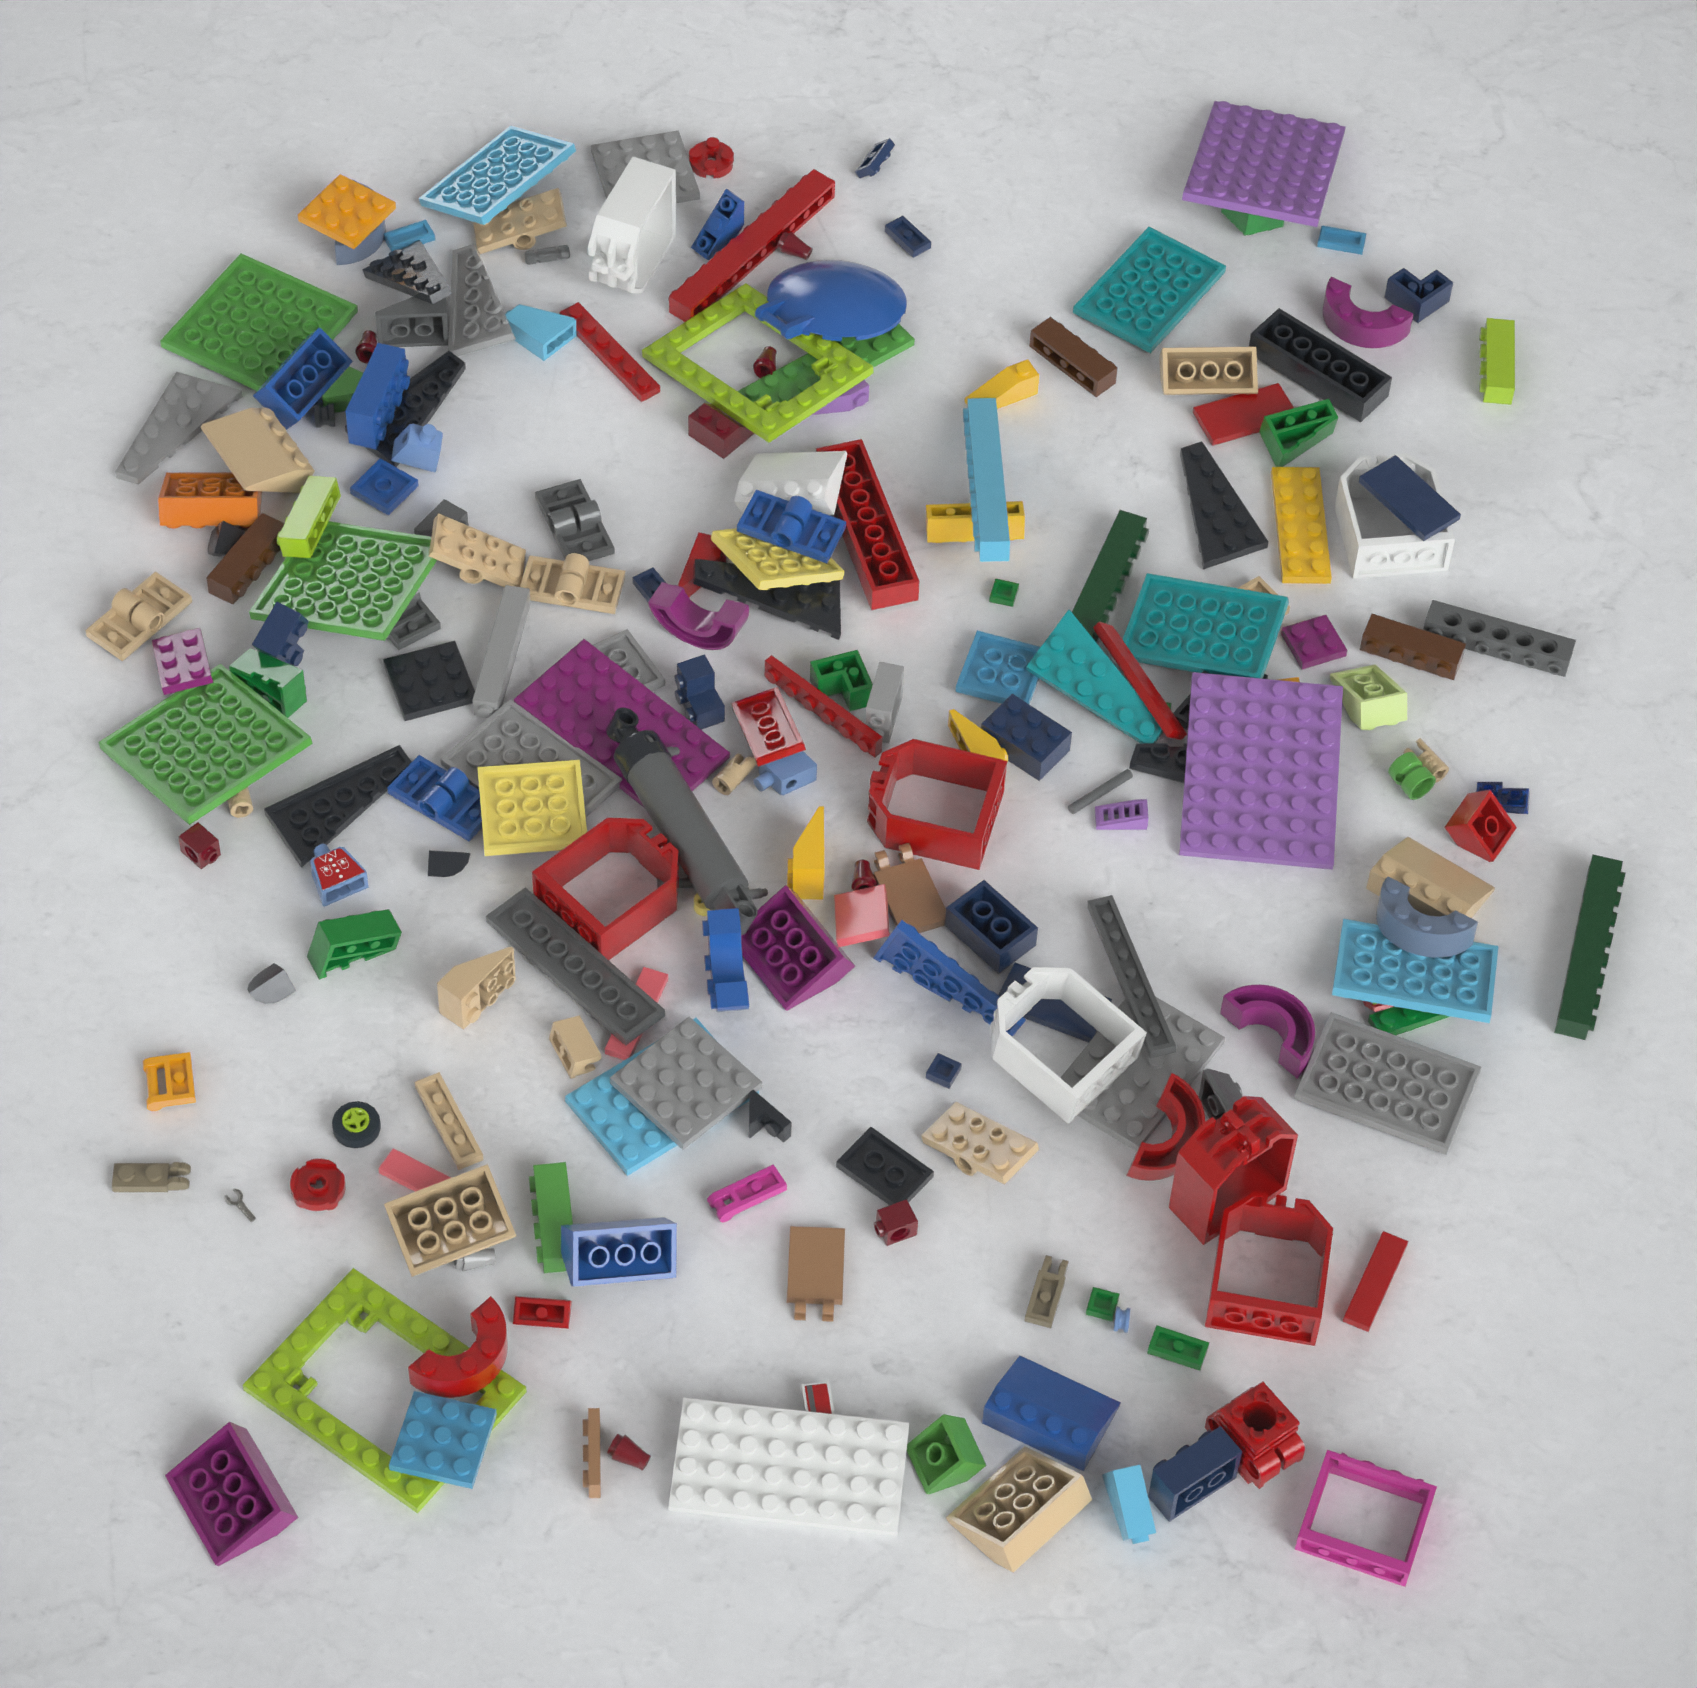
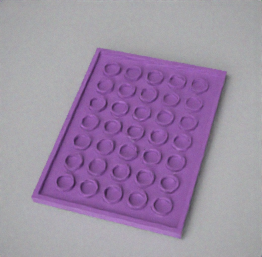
(1264, 163)
(1261, 771)

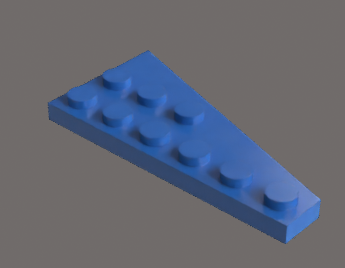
(938, 972)

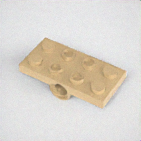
(522, 222)
(476, 553)
(573, 583)
(138, 615)
(979, 1143)

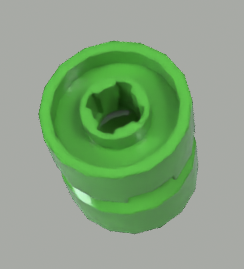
(1412, 777)

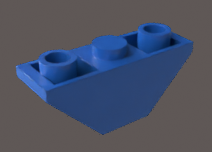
(721, 226)

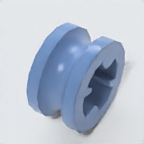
(1122, 1319)

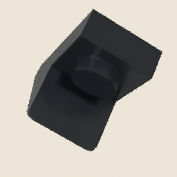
(765, 1115)

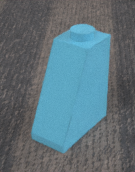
(541, 330)
(1130, 1503)

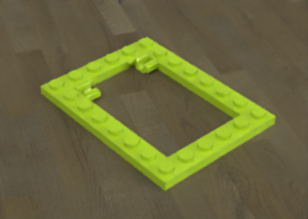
(835, 365)
(352, 1296)

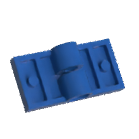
(791, 525)
(440, 796)

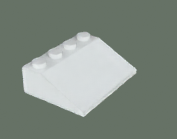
(802, 474)

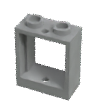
(885, 699)

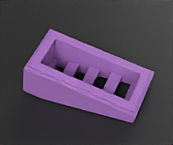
(1130, 807)

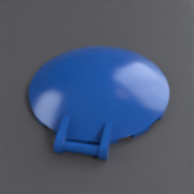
(833, 301)

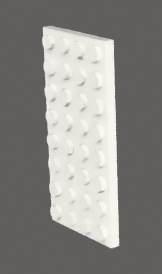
(789, 1466)

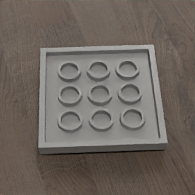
(662, 148)
(685, 1082)

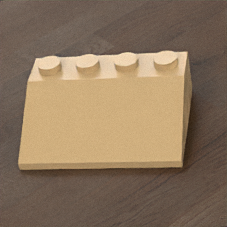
(259, 451)
(1434, 882)
(449, 1220)
(1020, 1507)

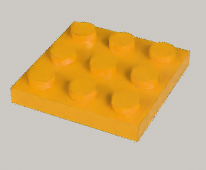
(346, 211)

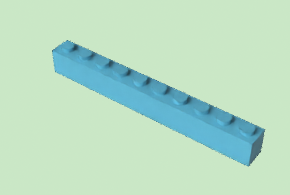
(986, 480)

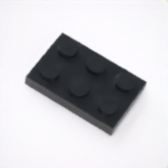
(884, 1168)

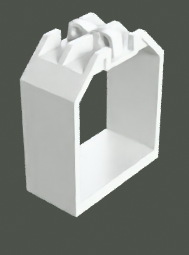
(634, 226)
(1388, 554)
(1091, 1006)

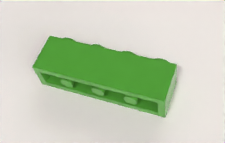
(553, 1210)

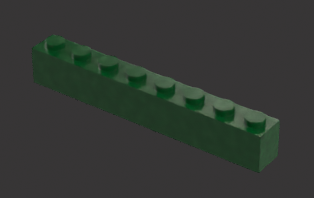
(1110, 570)
(1589, 947)

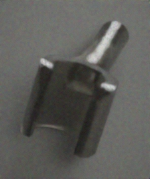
(240, 1205)

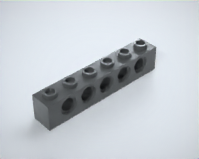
(1501, 638)

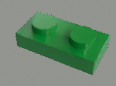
(1178, 1348)

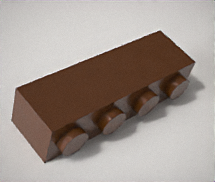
(1073, 356)
(245, 560)
(1412, 646)

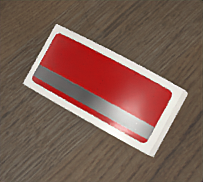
(817, 1397)

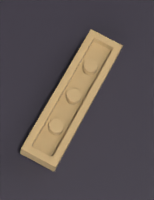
(449, 1121)

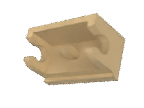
(574, 1046)

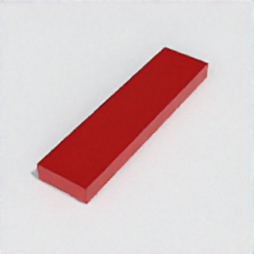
(1375, 1281)

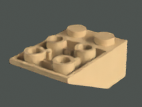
(475, 985)

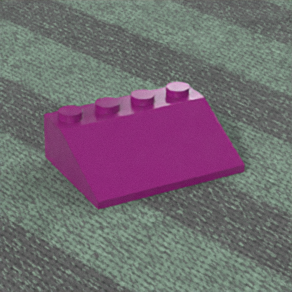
(793, 950)
(231, 1494)

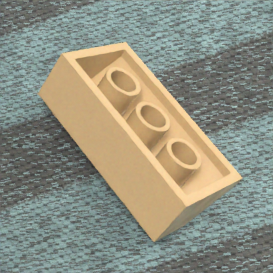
(1208, 370)

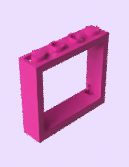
(1353, 1555)

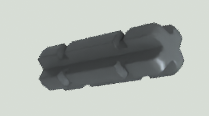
(547, 254)

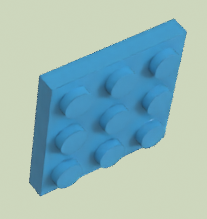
(998, 669)
(443, 1439)

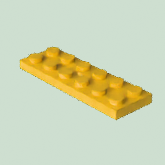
(1301, 525)

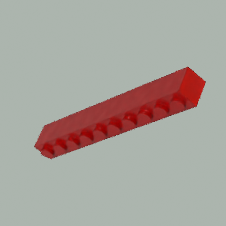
(751, 246)

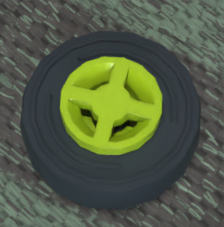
(360, 1115)

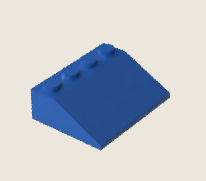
(1049, 1412)

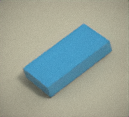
(409, 234)
(1341, 240)

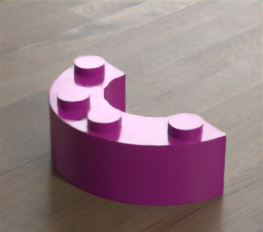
(1361, 326)
(695, 624)
(1279, 1011)

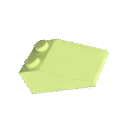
(1371, 697)

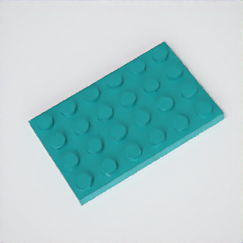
(1149, 289)
(1204, 627)

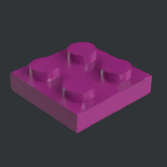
(1314, 642)

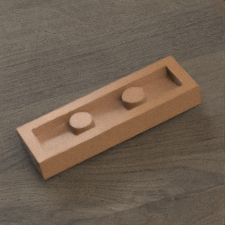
(591, 1453)

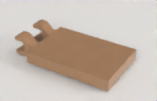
(910, 891)
(815, 1269)

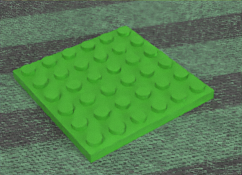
(254, 321)
(352, 582)
(205, 744)

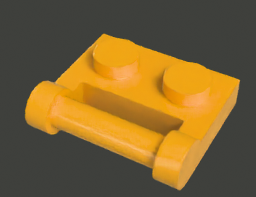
(178, 1080)

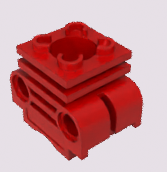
(1262, 1431)

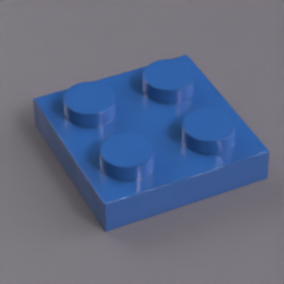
(384, 486)

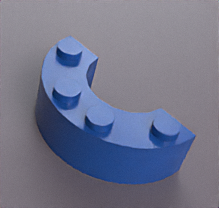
(727, 983)

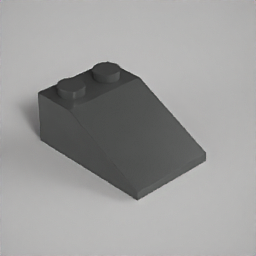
(413, 324)

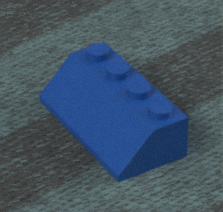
(619, 1251)

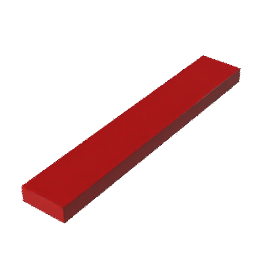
(1140, 681)

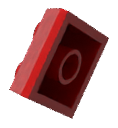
(1481, 825)

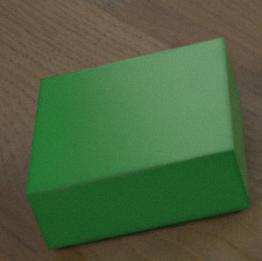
(1004, 592)
(1102, 1304)

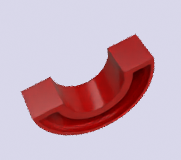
(1186, 1115)
(473, 1368)

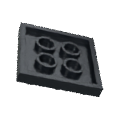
(429, 680)

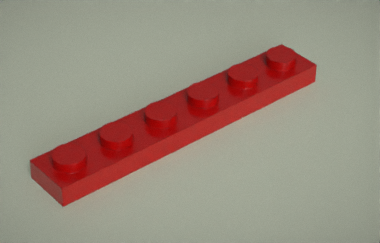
(612, 353)
(823, 706)

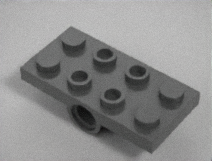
(575, 520)
(414, 624)

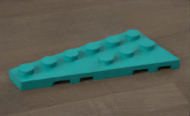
(1085, 674)

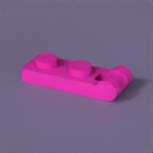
(747, 1192)

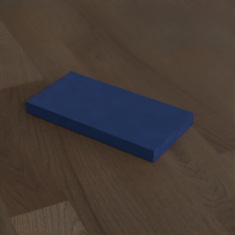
(1409, 498)
(1052, 1012)

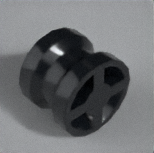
(324, 415)

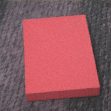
(861, 915)

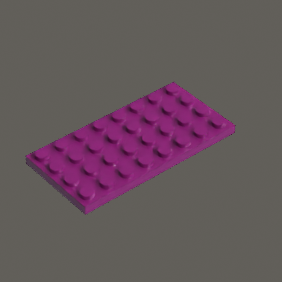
(583, 694)

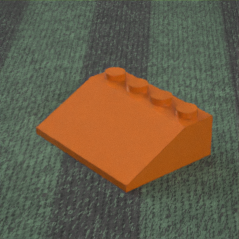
(206, 500)

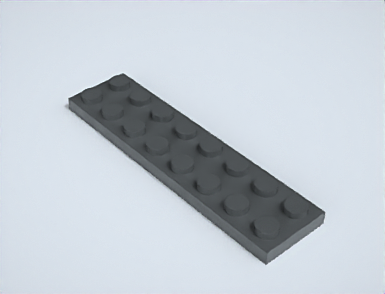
(575, 966)

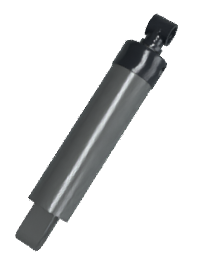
(680, 818)

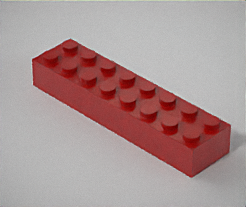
(872, 532)

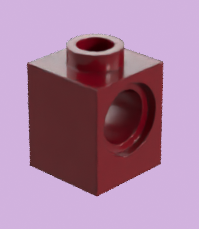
(199, 845)
(896, 1222)

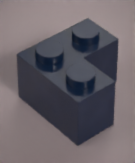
(1418, 295)
(281, 633)
(697, 692)

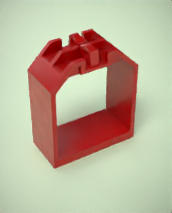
(944, 765)
(608, 836)
(1228, 1160)
(1260, 1315)

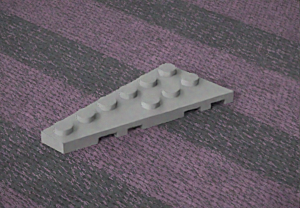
(475, 309)
(174, 422)

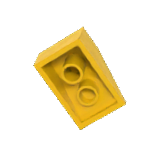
(807, 866)

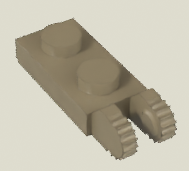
(150, 1177)
(1046, 1294)

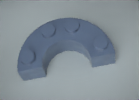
(347, 255)
(1417, 931)

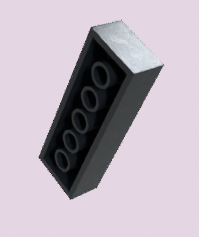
(1320, 365)

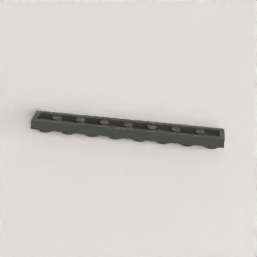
(1131, 976)

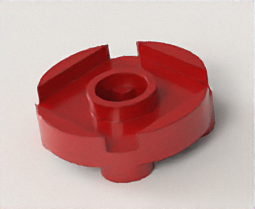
(711, 149)
(318, 1199)

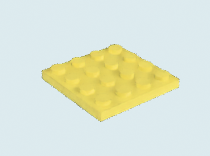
(772, 565)
(531, 807)

